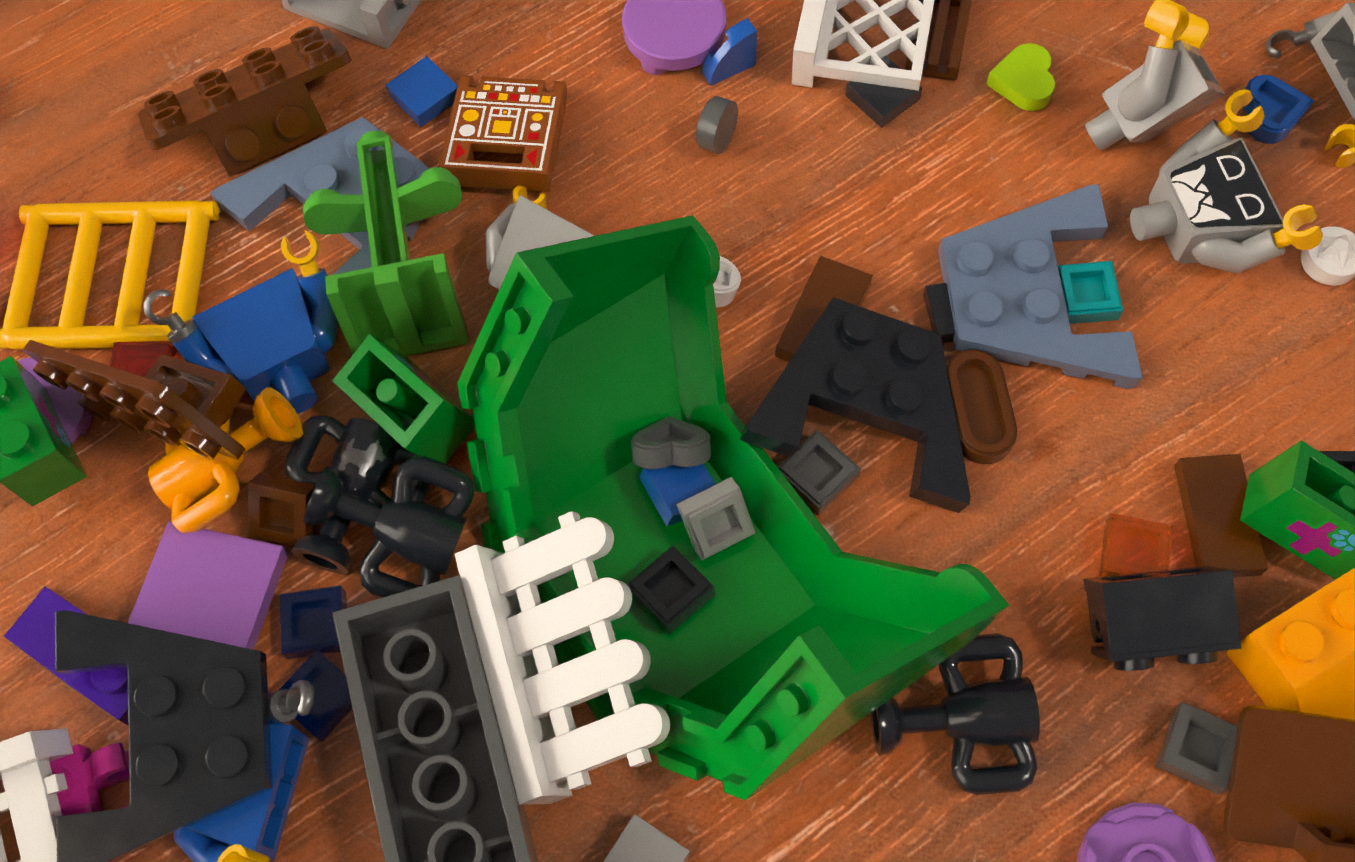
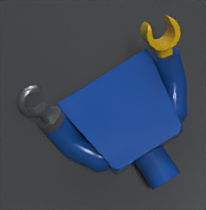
(266, 334)
(255, 826)

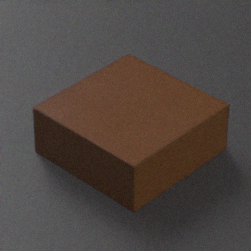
(278, 509)

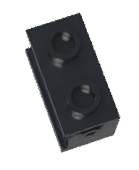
(1163, 615)

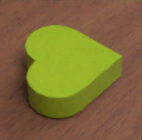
(1024, 77)

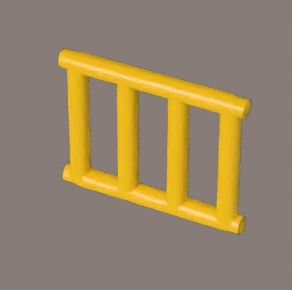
(90, 218)

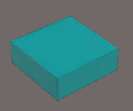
(1090, 292)

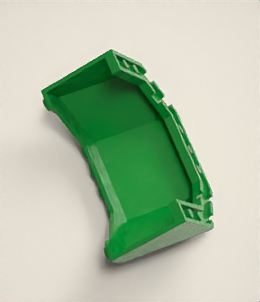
(799, 635)

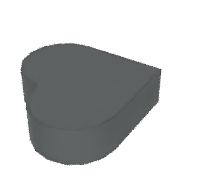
(670, 444)

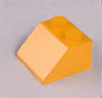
(1306, 654)

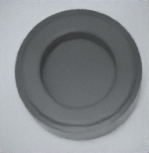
(717, 124)

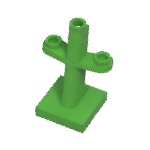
(398, 298)

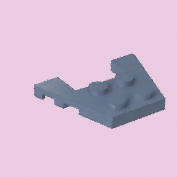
(321, 164)
(1011, 294)

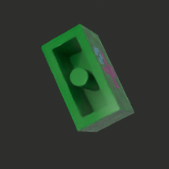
(404, 401)
(34, 446)
(1305, 507)

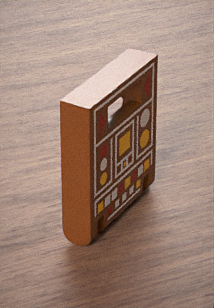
(504, 118)

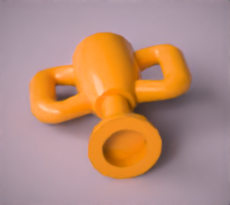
(206, 489)

